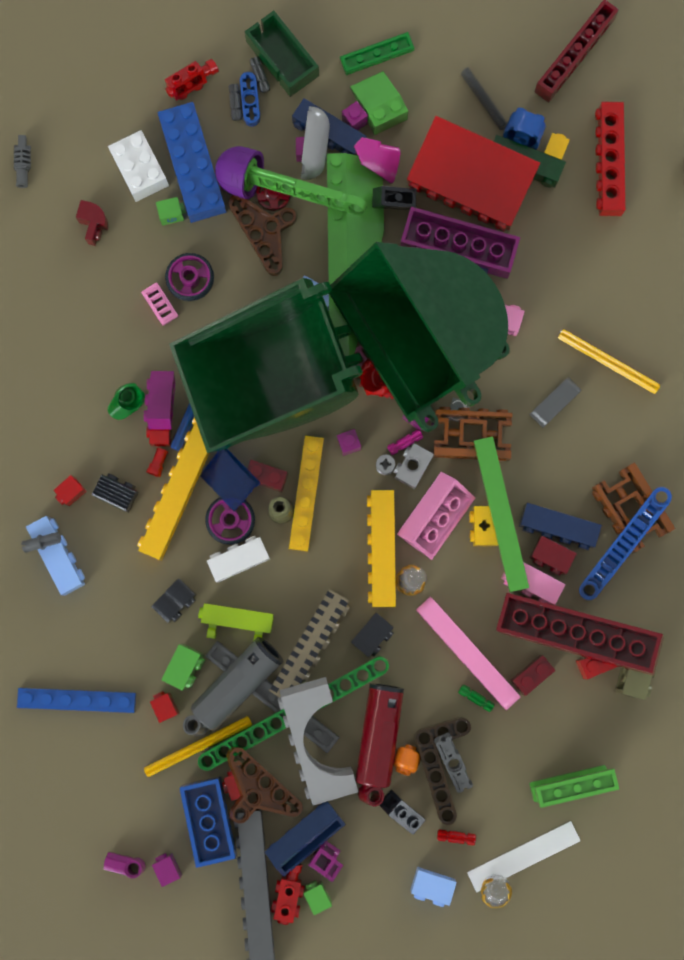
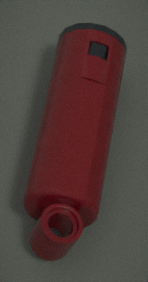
(378, 741)

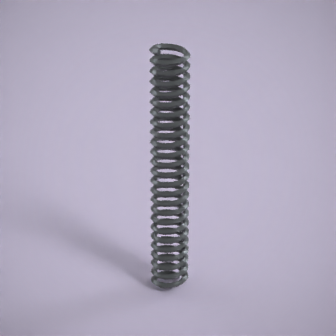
(468, 74)

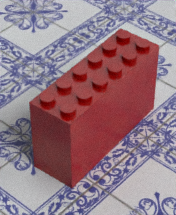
(472, 174)

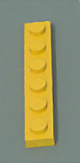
(306, 493)

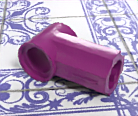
(122, 864)

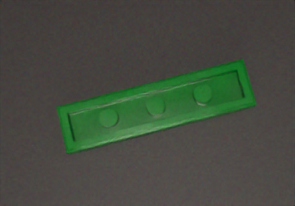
(377, 53)

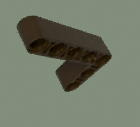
(435, 765)

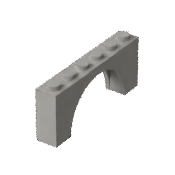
(322, 781)

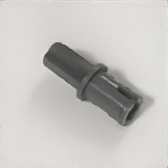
(41, 542)

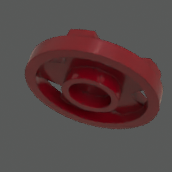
(273, 198)

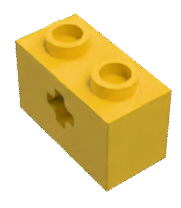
(477, 535)

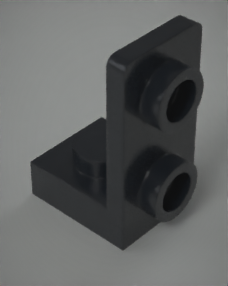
(401, 812)

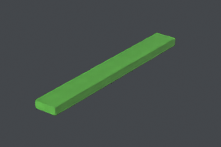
(501, 514)

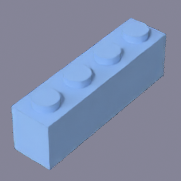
(57, 558)

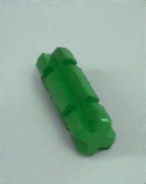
(476, 698)

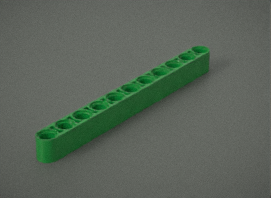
(270, 730)

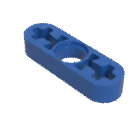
(244, 93)

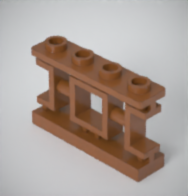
(472, 419)
(642, 493)

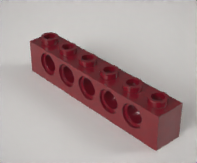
(576, 50)

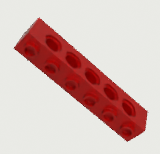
(614, 113)

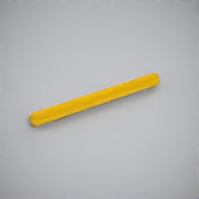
(609, 361)
(197, 746)

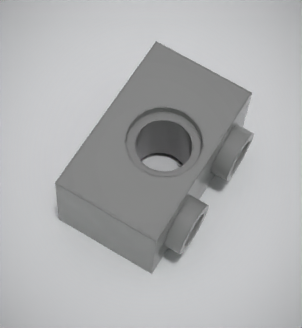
(412, 477)

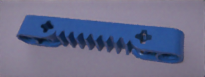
(625, 543)

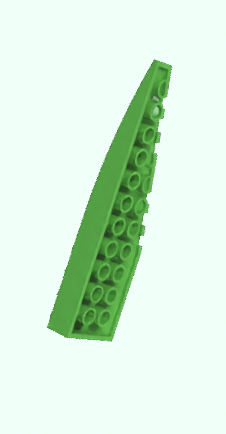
(348, 233)

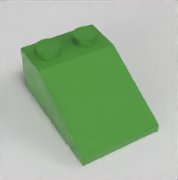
(380, 102)

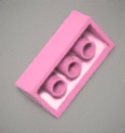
(436, 515)

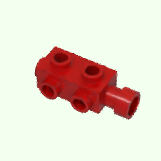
(185, 80)
(286, 900)

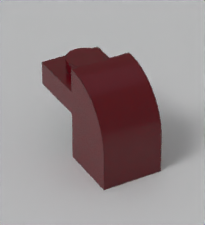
(94, 217)

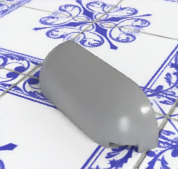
(315, 143)

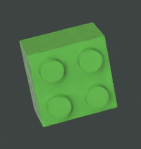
(183, 667)

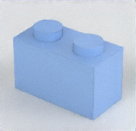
(433, 887)

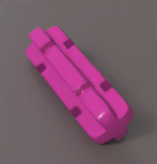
(405, 442)

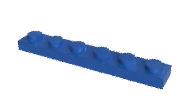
(76, 700)

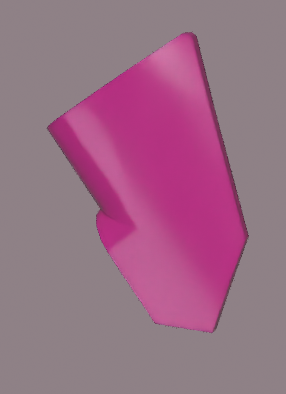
(378, 158)

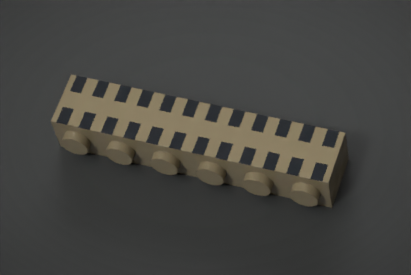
(311, 642)

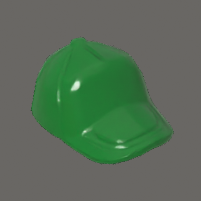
(126, 401)

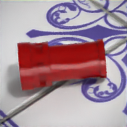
(156, 467)

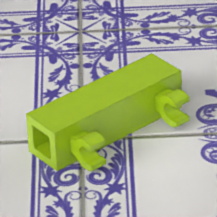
(235, 618)

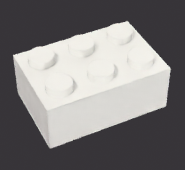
(138, 166)

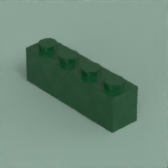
(549, 168)

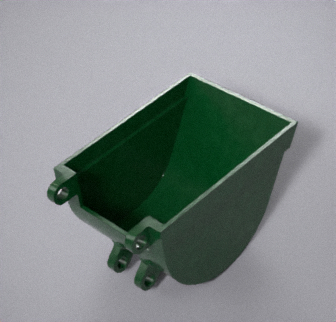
(423, 323)
(267, 367)

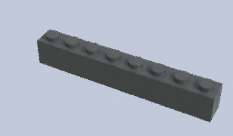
(256, 887)

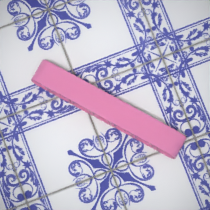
(468, 653)

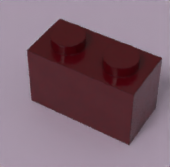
(268, 475)
(552, 555)
(533, 675)

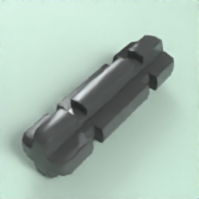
(260, 74)
(235, 102)

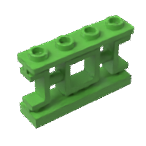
(574, 786)

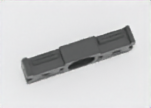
(448, 752)

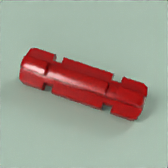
(456, 837)

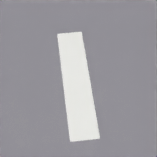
(526, 854)

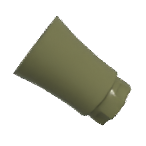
(284, 516)

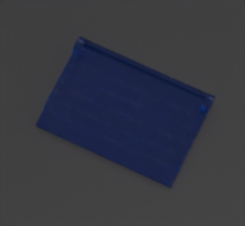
(229, 478)

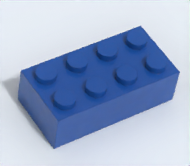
(208, 822)

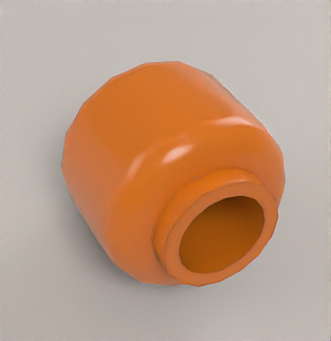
(406, 760)

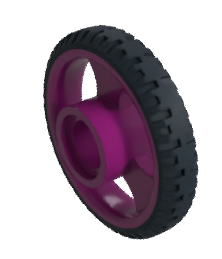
(205, 271)
(216, 530)

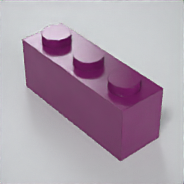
(160, 400)

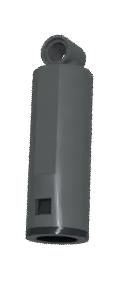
(233, 687)

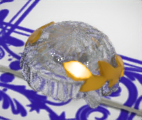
(411, 580)
(496, 891)

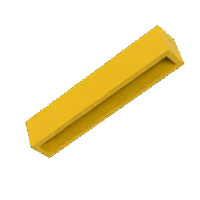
(382, 548)

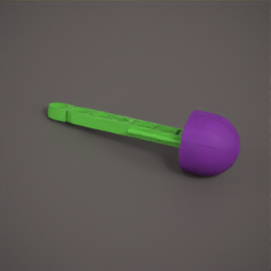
(242, 171)

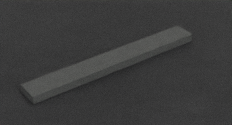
(314, 729)

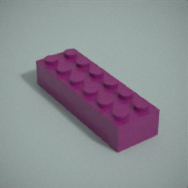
(477, 243)

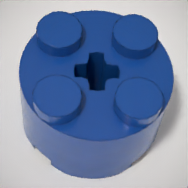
(525, 128)

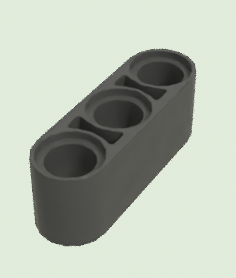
(555, 402)

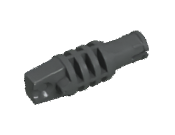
(22, 161)

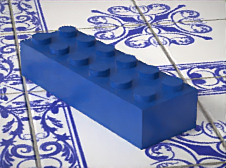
(191, 162)

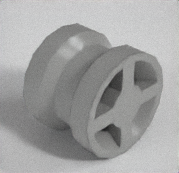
(384, 468)

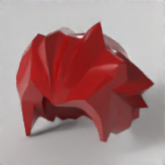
(372, 381)

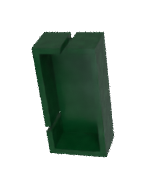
(282, 53)

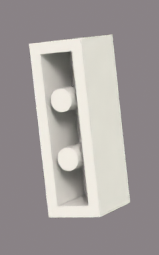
(238, 559)

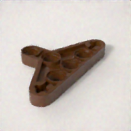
(268, 238)
(251, 783)

